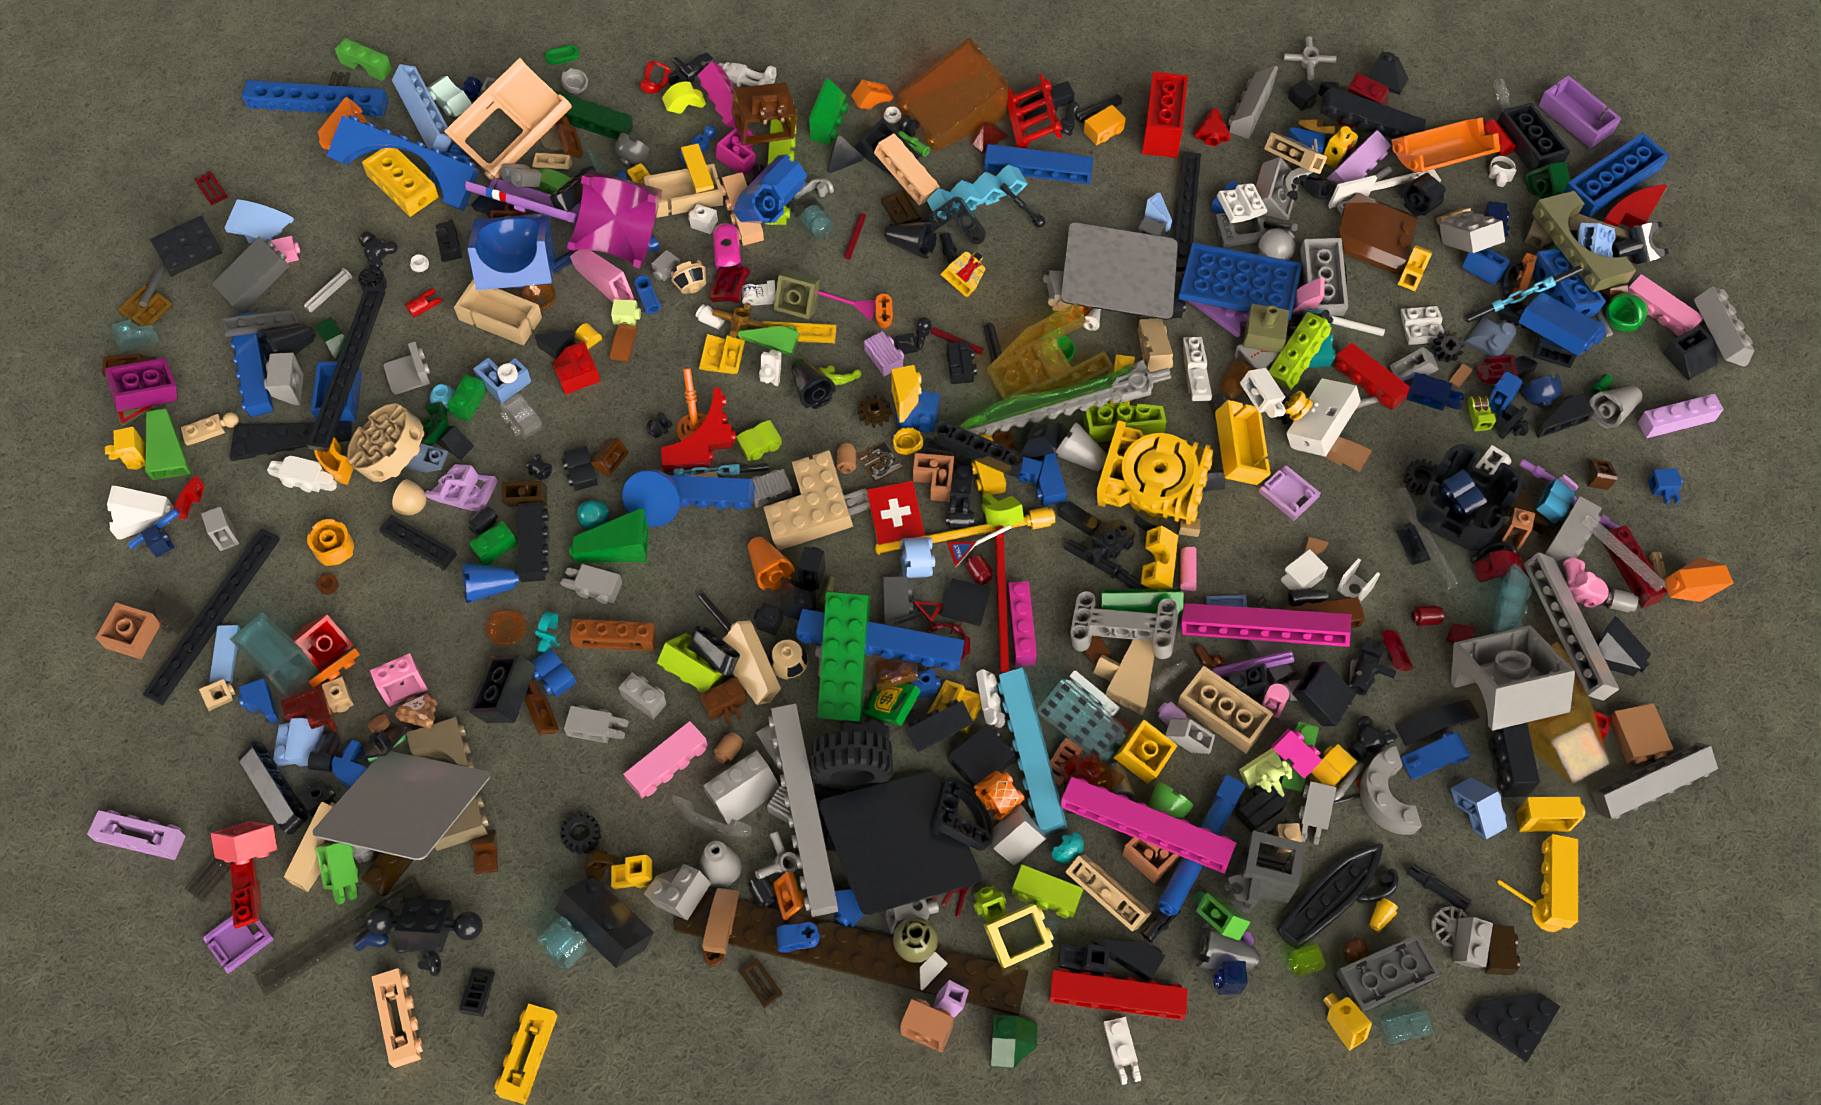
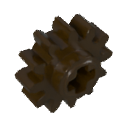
(874, 411)

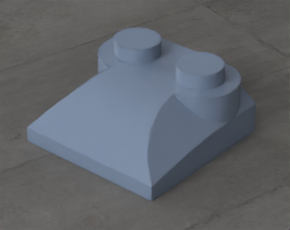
(1491, 337)

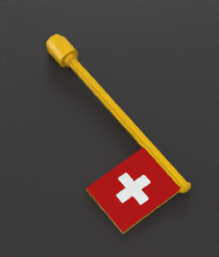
(898, 517)

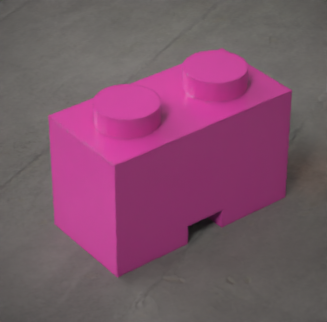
(1291, 746)

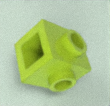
(990, 903)

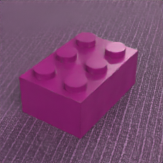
(141, 384)

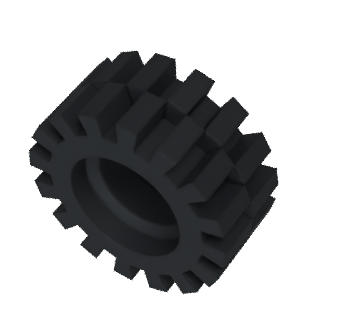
(1418, 467)
(577, 821)

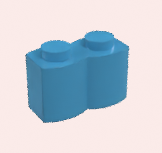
(1556, 501)

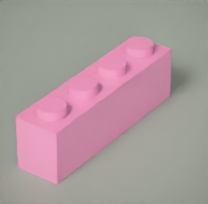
(1665, 307)
(666, 760)

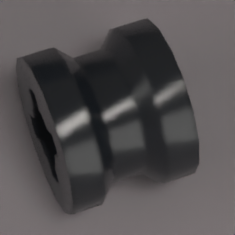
(909, 126)

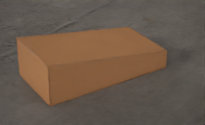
(1460, 375)

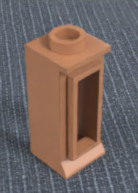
(1520, 519)

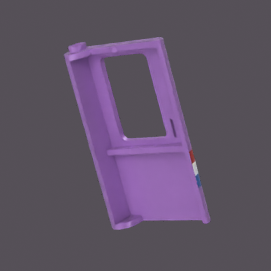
(523, 199)

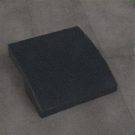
(966, 602)

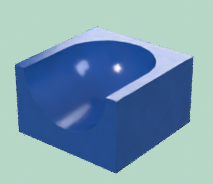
(512, 251)

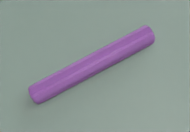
(1270, 661)

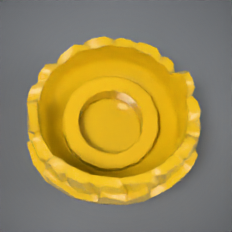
(907, 441)

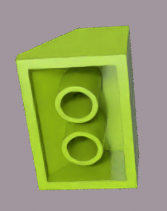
(686, 664)

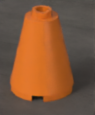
(768, 564)

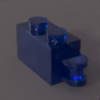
(1433, 392)

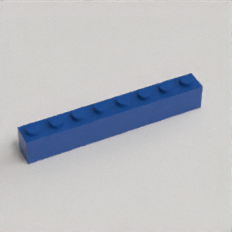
(893, 642)

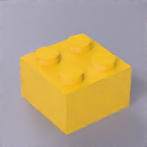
(1145, 751)

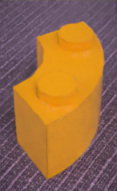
(335, 463)

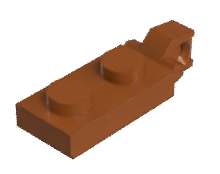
(1524, 275)

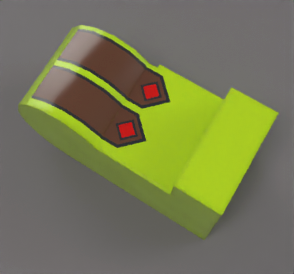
(1480, 413)

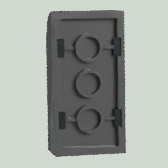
(1388, 974)

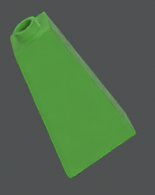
(163, 447)

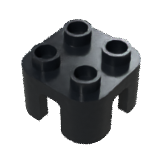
(1480, 526)

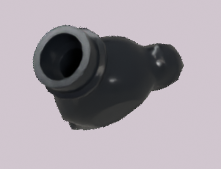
(376, 248)
(1370, 738)

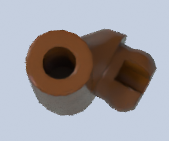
(1207, 660)

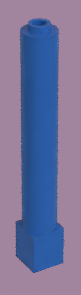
(1188, 870)

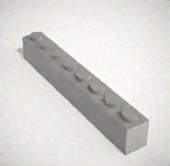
(1571, 627)

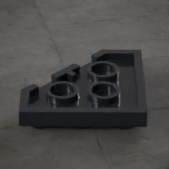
(1515, 1021)

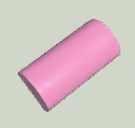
(1188, 568)
(1276, 699)

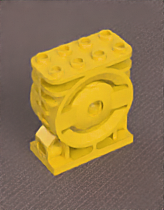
(1154, 453)

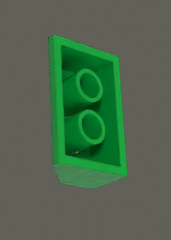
(827, 113)

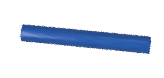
(160, 523)

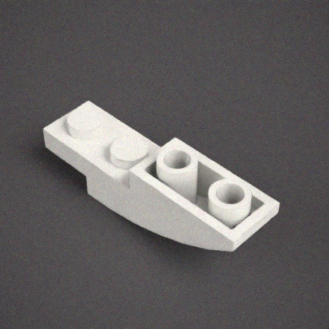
(1195, 368)

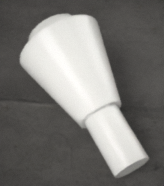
(1092, 319)

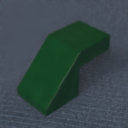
(331, 336)

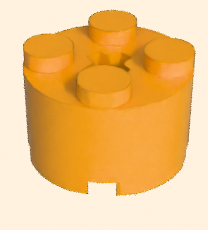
(330, 542)

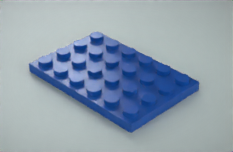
(1239, 279)

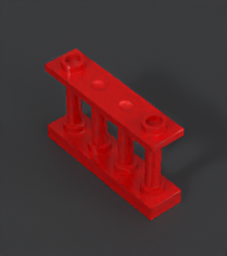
(1017, 112)

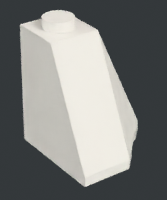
(135, 510)

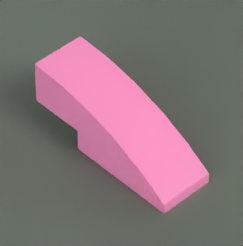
(1308, 296)

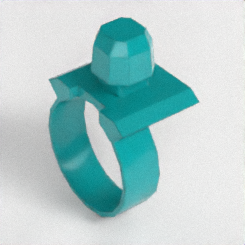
(546, 639)

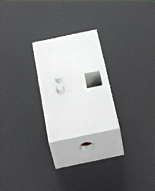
(1323, 423)

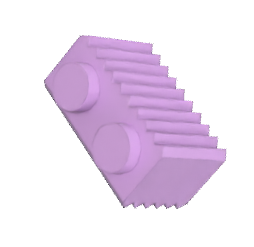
(883, 353)

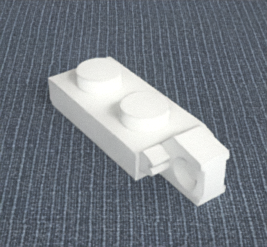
(1095, 693)

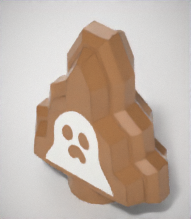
(418, 711)

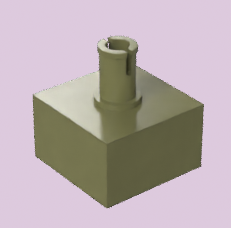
(797, 293)
(1266, 328)

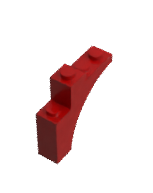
(698, 447)

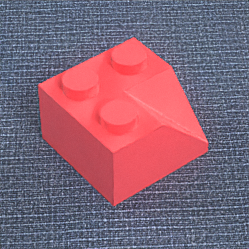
(244, 842)

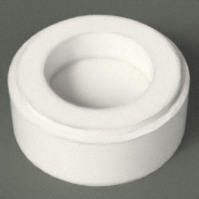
(507, 373)

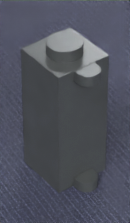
(1275, 674)

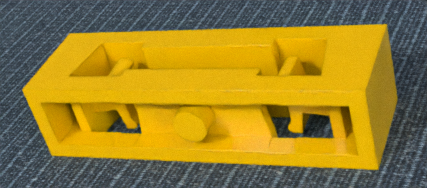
(512, 1090)

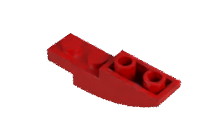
(245, 894)

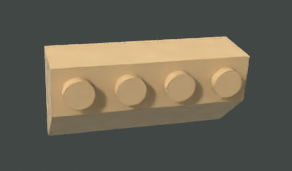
(1224, 709)

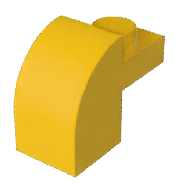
(1415, 268)
(635, 872)

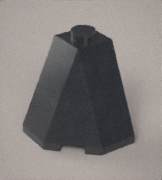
(1622, 649)

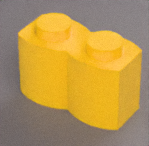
(1333, 766)

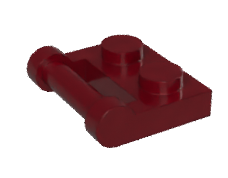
(724, 283)

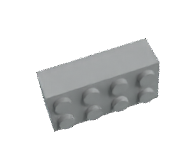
(1325, 260)

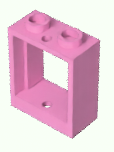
(389, 680)

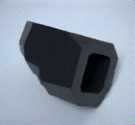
(1318, 188)

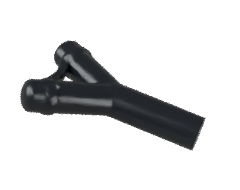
(1325, 314)

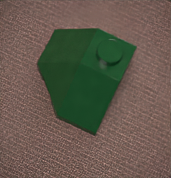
(1548, 180)
(1011, 1040)

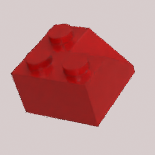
(575, 368)

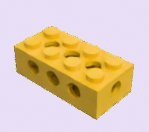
(383, 167)

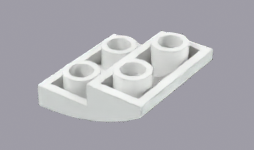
(1242, 203)
(1421, 324)

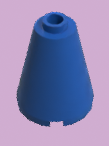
(487, 580)

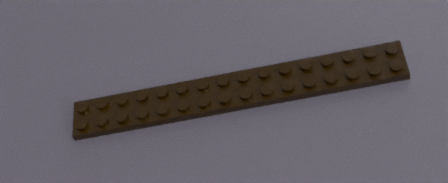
(865, 955)

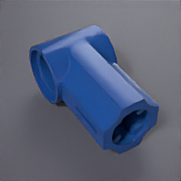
(647, 295)

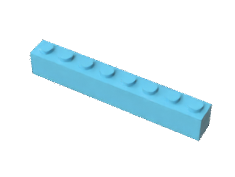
(1032, 750)

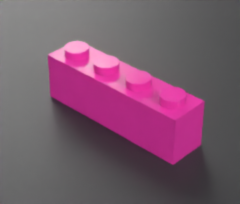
(719, 90)
(1022, 623)

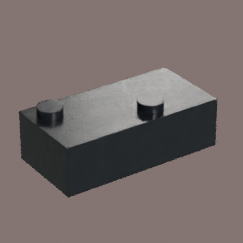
(1533, 136)
(604, 921)

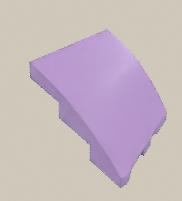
(458, 489)

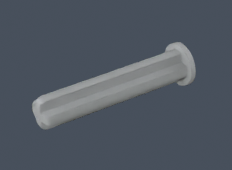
(327, 290)

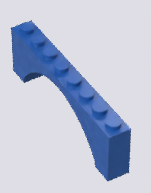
(356, 139)

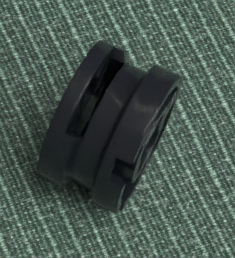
(372, 279)

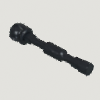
(1039, 221)

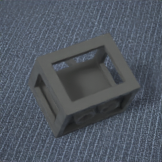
(1264, 883)

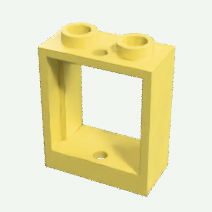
(997, 942)

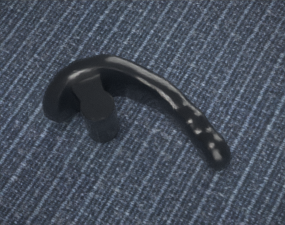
(1068, 123)
(1513, 268)
(1494, 546)
(1385, 880)
(433, 962)

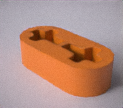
(888, 310)

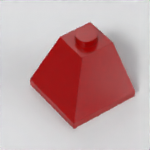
(322, 641)

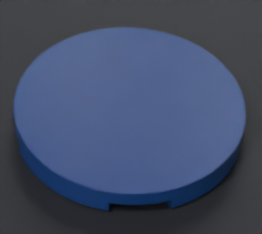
(655, 494)

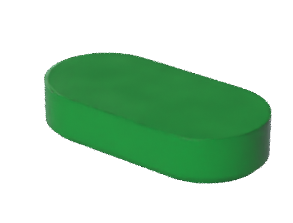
(562, 55)

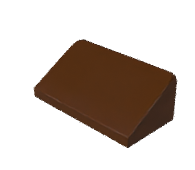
(609, 456)

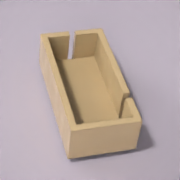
(679, 192)
(498, 313)

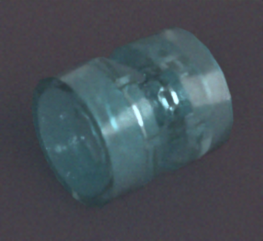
(816, 220)

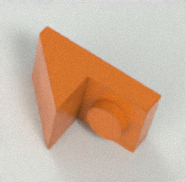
(788, 895)

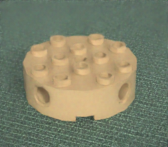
(385, 442)

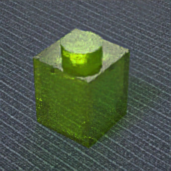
(1306, 960)

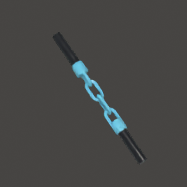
(1548, 283)
(734, 469)

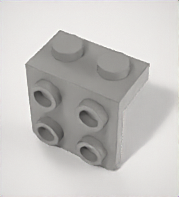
(408, 371)

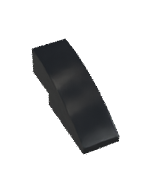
(1061, 94)

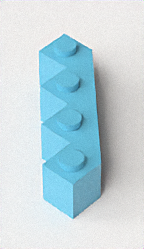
(984, 190)

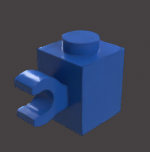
(1666, 483)

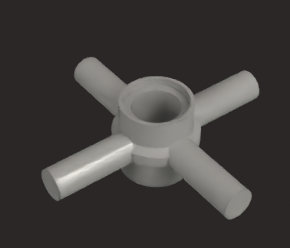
(1309, 58)
(777, 866)

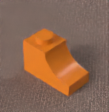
(870, 94)

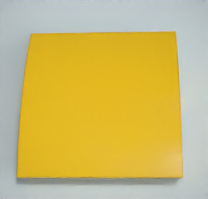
(721, 354)
(952, 691)

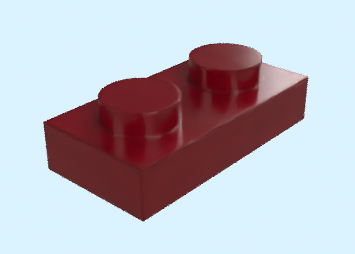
(1397, 650)

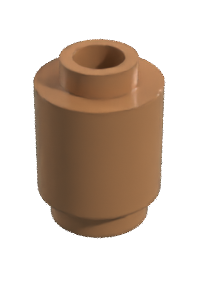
(846, 458)
(728, 748)

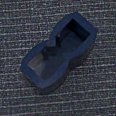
(1463, 493)

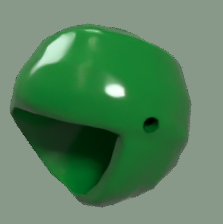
(1626, 312)

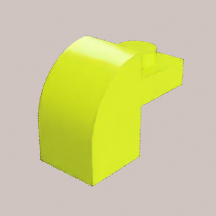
(682, 95)

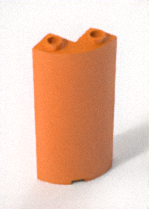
(1445, 145)

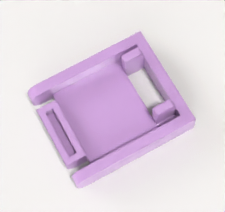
(1287, 491)

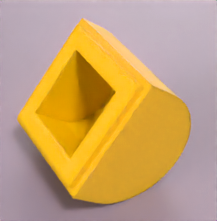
(588, 335)

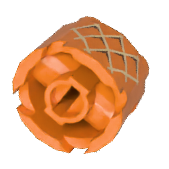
(999, 794)

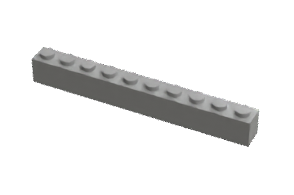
(804, 811)

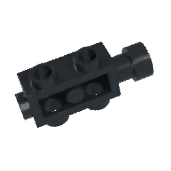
(1110, 543)

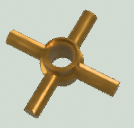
(739, 319)

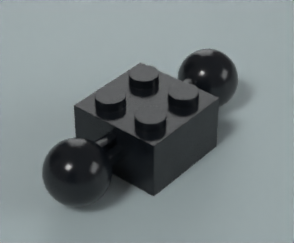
(423, 924)

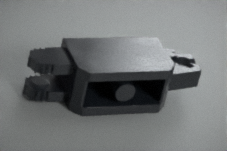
(961, 486)

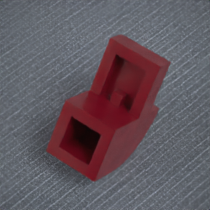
(1497, 565)

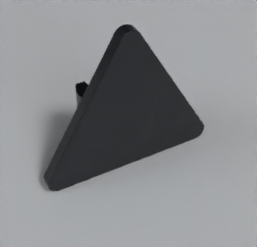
(843, 155)

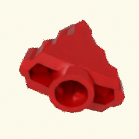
(1213, 129)

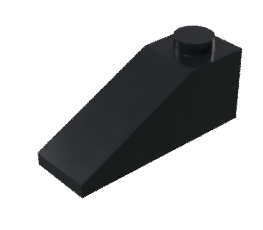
(1570, 413)
(1134, 956)

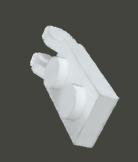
(990, 699)
(1122, 1048)

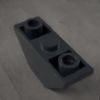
(1250, 680)

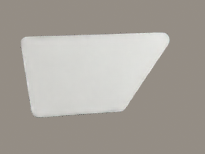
(931, 969)

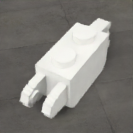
(302, 473)

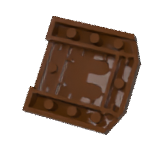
(1377, 233)

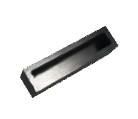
(532, 541)

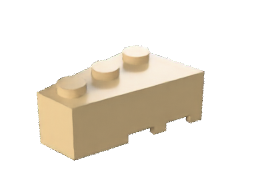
(1155, 344)

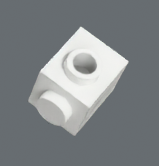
(703, 218)

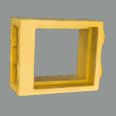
(1549, 814)

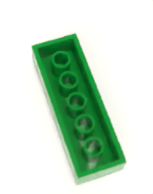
(844, 656)

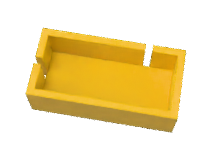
(1242, 443)

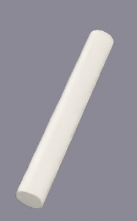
(1358, 326)

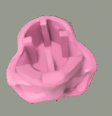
(1584, 586)

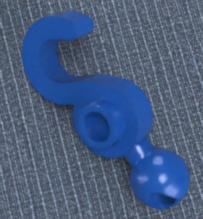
(703, 140)

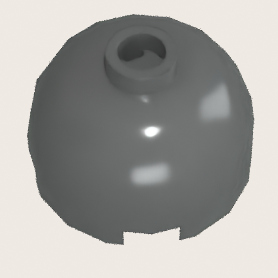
(631, 151)

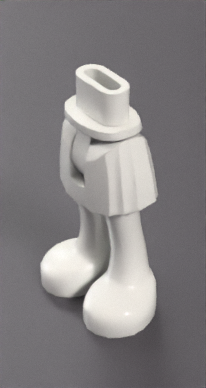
(740, 74)

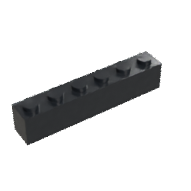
(1369, 114)

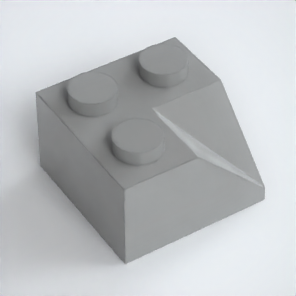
(284, 378)
(678, 890)

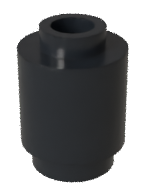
(482, 520)
(959, 520)
(762, 892)

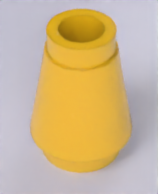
(1382, 914)

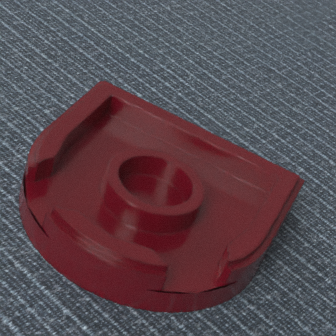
(1495, 368)

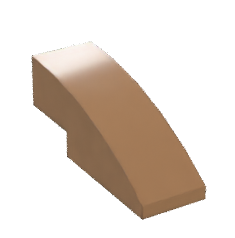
(1349, 453)
(720, 921)

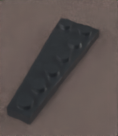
(271, 438)

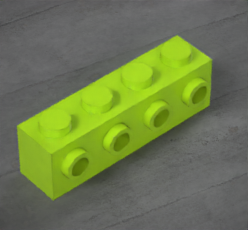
(1299, 350)

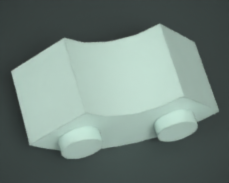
(449, 96)

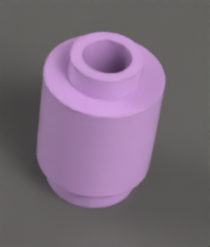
(1170, 711)

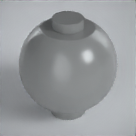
(1277, 244)

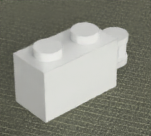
(1264, 392)

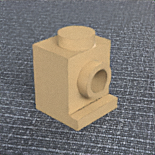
(209, 691)

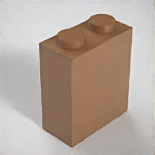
(1640, 734)

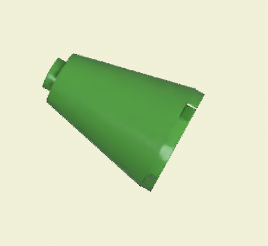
(1167, 800)

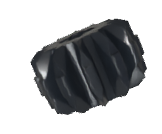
(1452, 341)

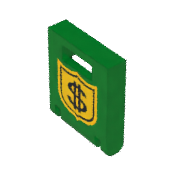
(884, 702)

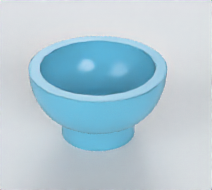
(441, 393)

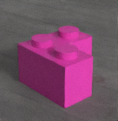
(734, 154)

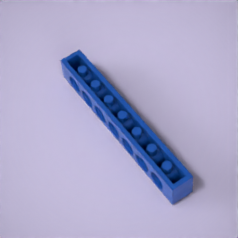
(312, 97)

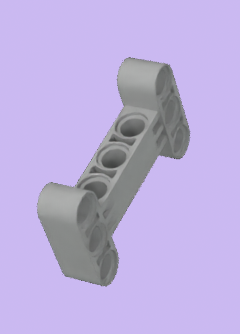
(1124, 624)

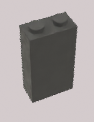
(251, 274)

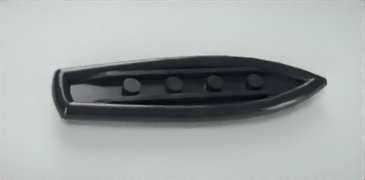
(1330, 895)

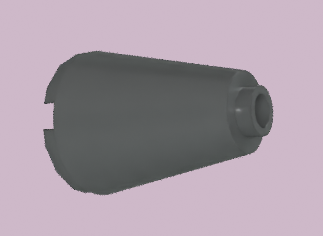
(1215, 948)

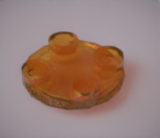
(506, 627)

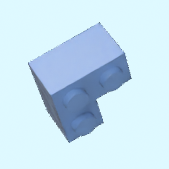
(501, 391)
(1482, 805)

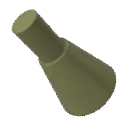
(829, 587)

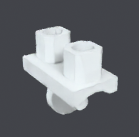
(770, 367)

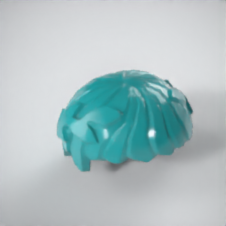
(592, 514)
(1069, 849)

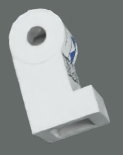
(759, 294)

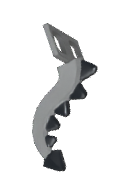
(1299, 173)

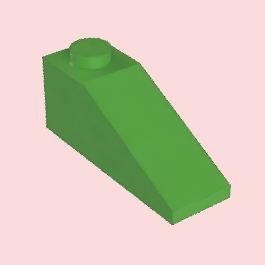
(774, 338)
(1297, 781)

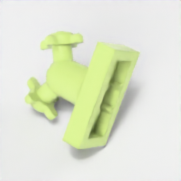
(1266, 772)

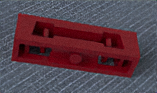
(1648, 594)

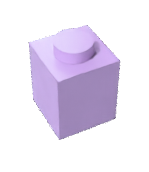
(951, 998)

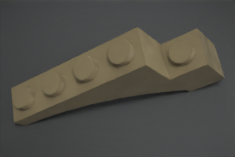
(1539, 237)

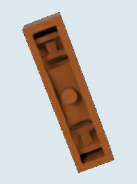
(613, 634)

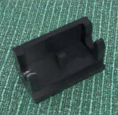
(448, 241)

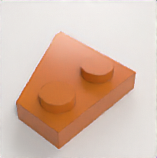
(332, 671)

